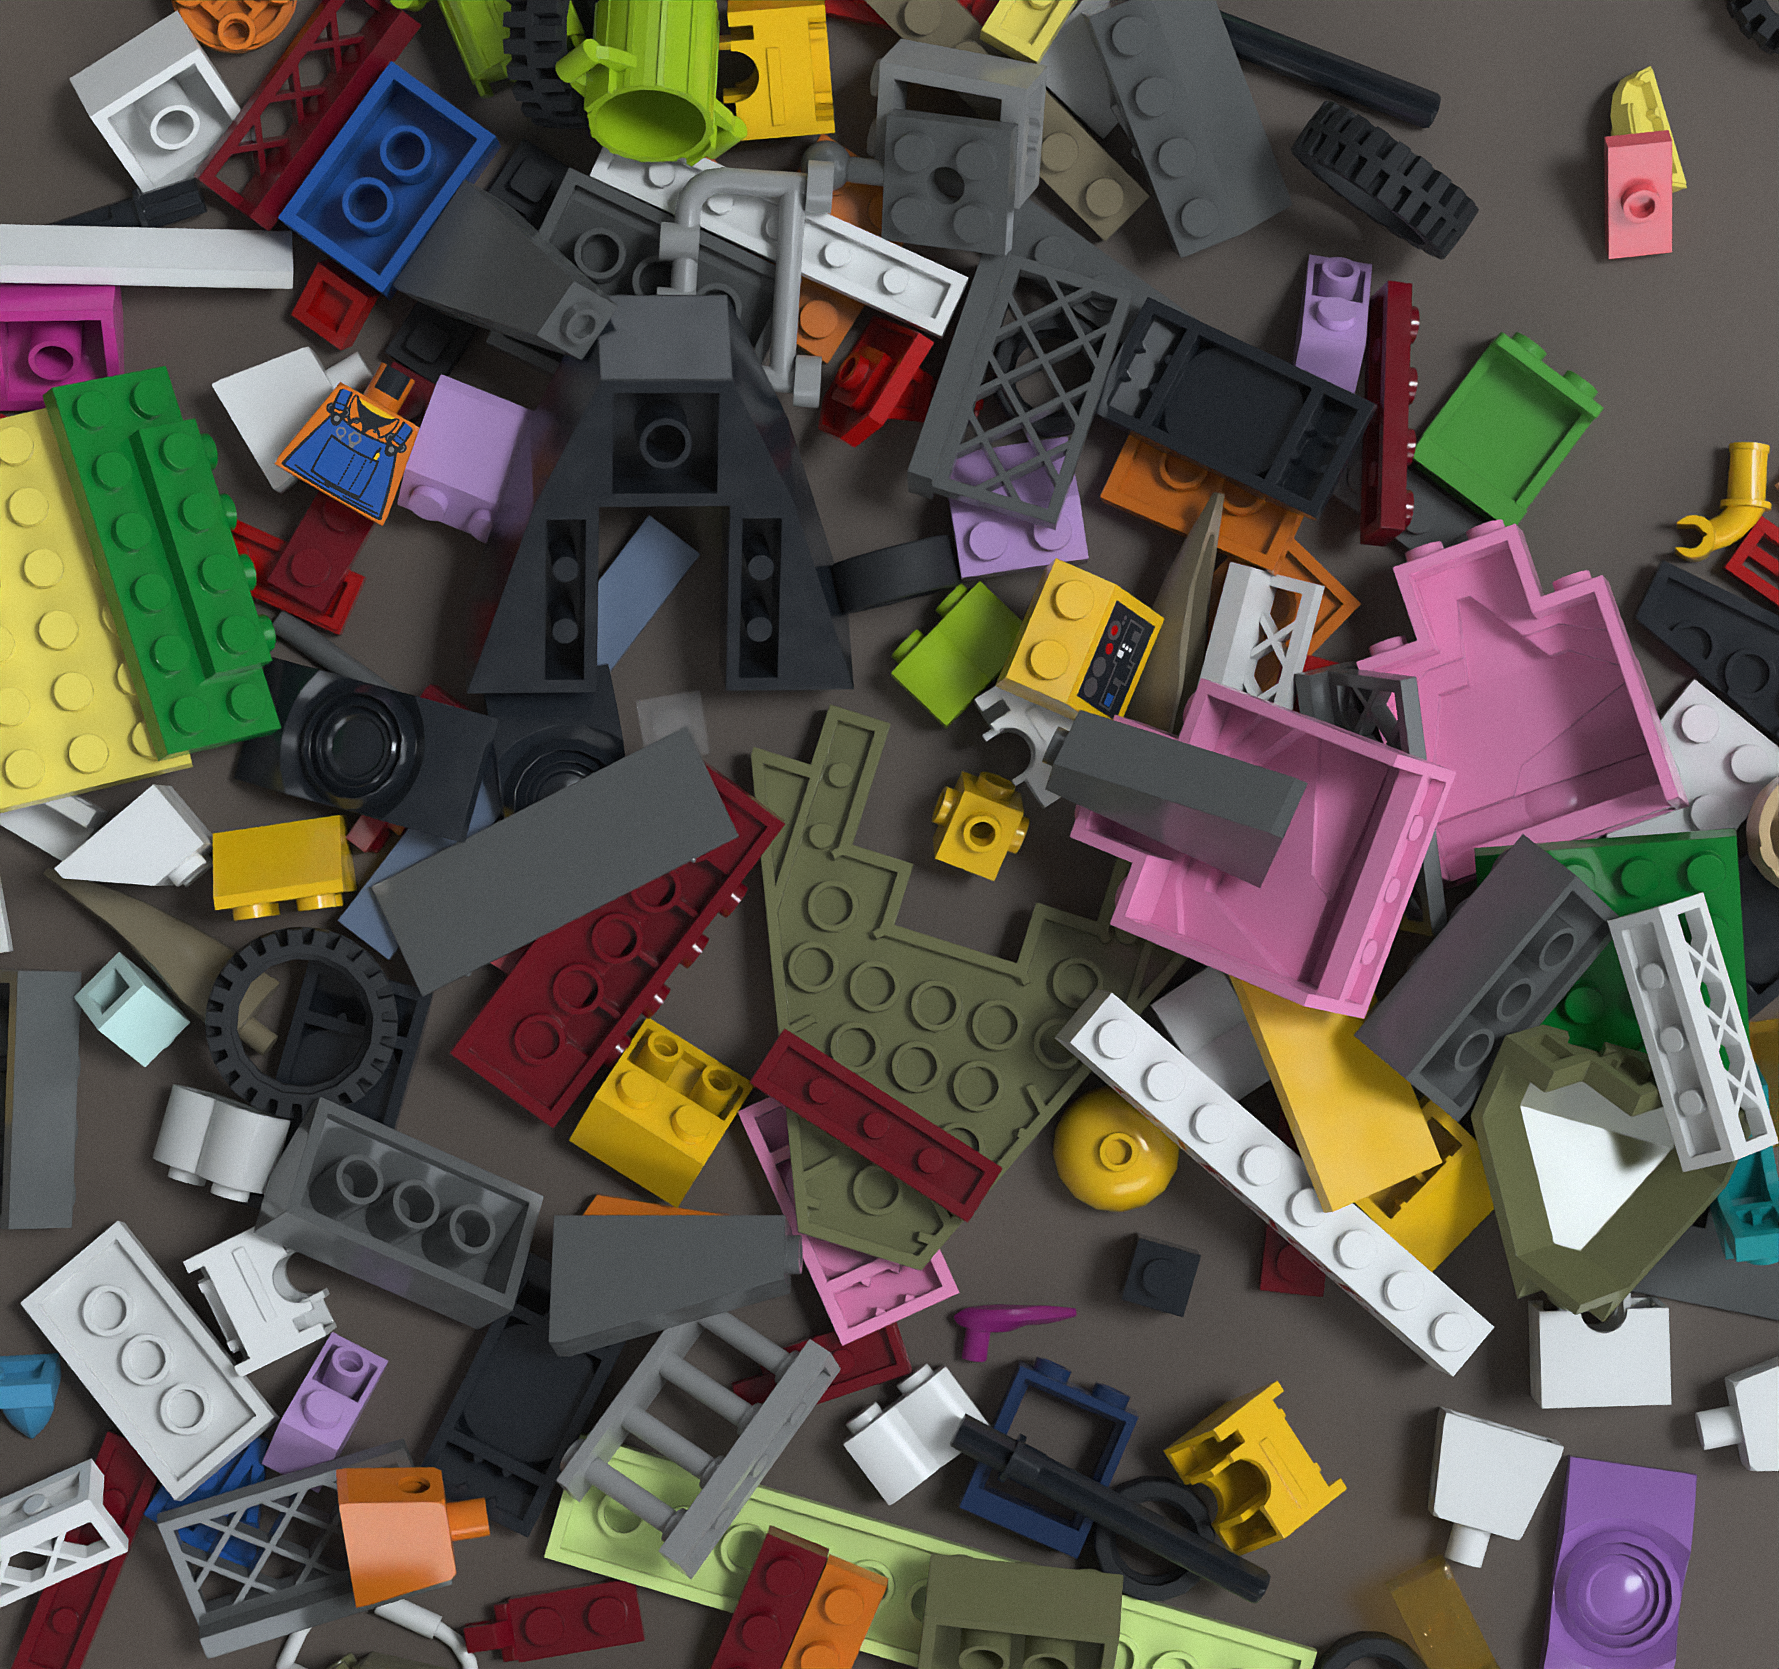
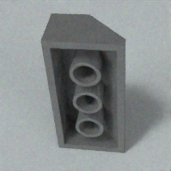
(1188, 118)
(1488, 975)
(38, 1096)
(400, 1215)

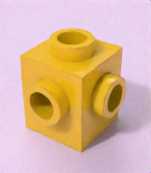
(979, 823)

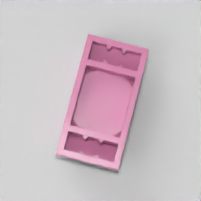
(854, 1287)

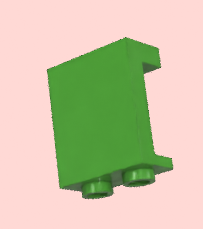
(1505, 429)

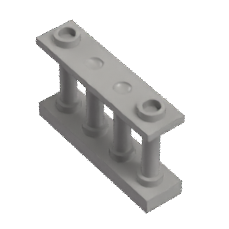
(723, 1480)

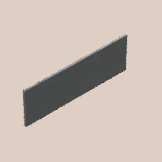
(555, 861)

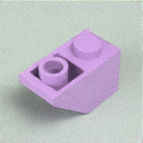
(1333, 320)
(325, 1407)

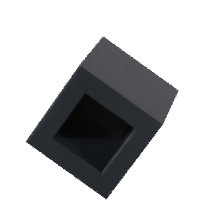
(1159, 1274)

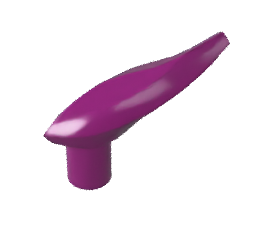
(1002, 1318)

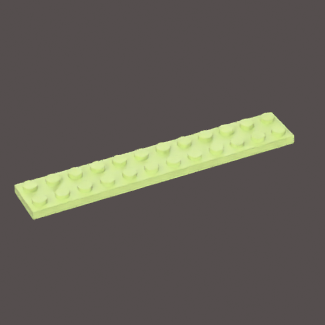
(619, 1544)

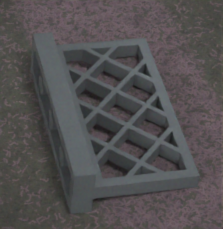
(963, 386)
(1358, 703)
(272, 1607)

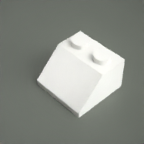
(158, 103)
(147, 843)

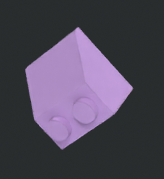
(463, 457)
(1002, 545)

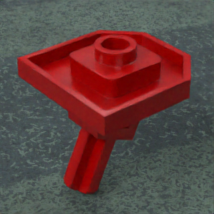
(879, 383)

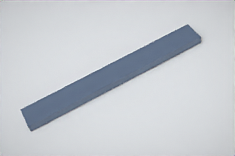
(627, 601)

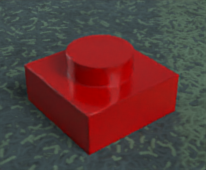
(335, 304)

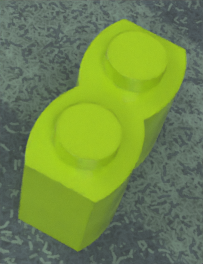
(959, 654)

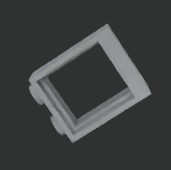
(1015, 82)

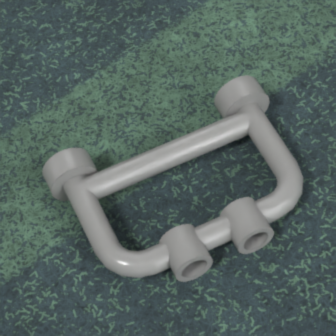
(797, 194)

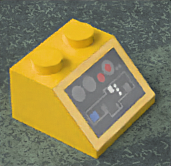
(1080, 644)

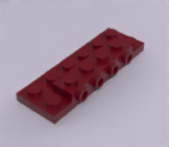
(590, 980)

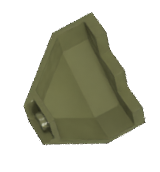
(1584, 1168)

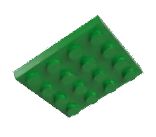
(1634, 877)

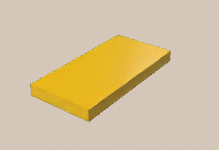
(1341, 1100)

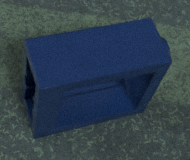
(1021, 1515)

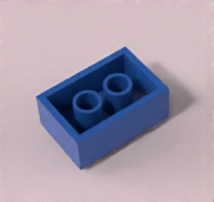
(388, 178)

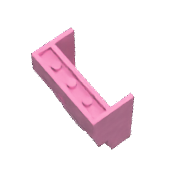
(1525, 700)
(1336, 881)

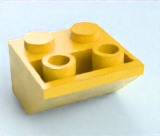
(281, 864)
(661, 1112)
(1440, 1205)

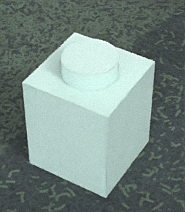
(131, 1009)

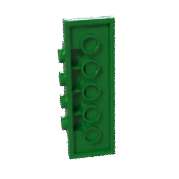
(167, 560)

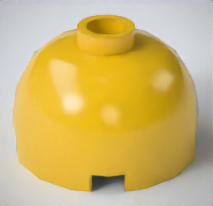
(1112, 1152)

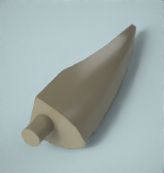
(1181, 644)
(176, 953)

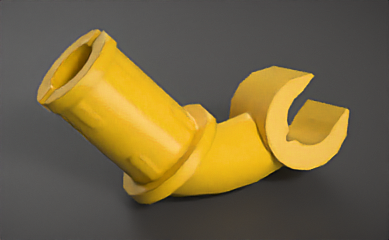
(1742, 507)

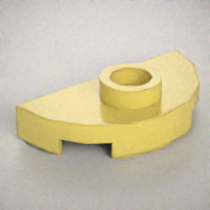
(1640, 109)

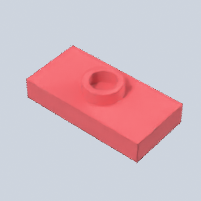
(1638, 194)

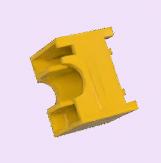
(792, 73)
(1254, 1469)

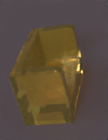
(1439, 1618)

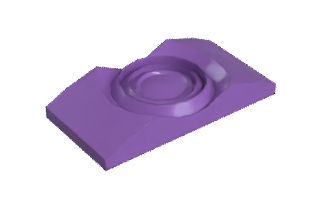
(1618, 1566)

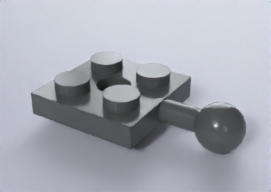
(912, 203)

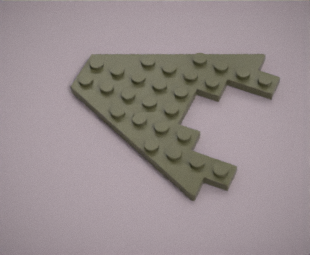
(912, 1013)

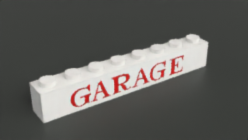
(1272, 1181)

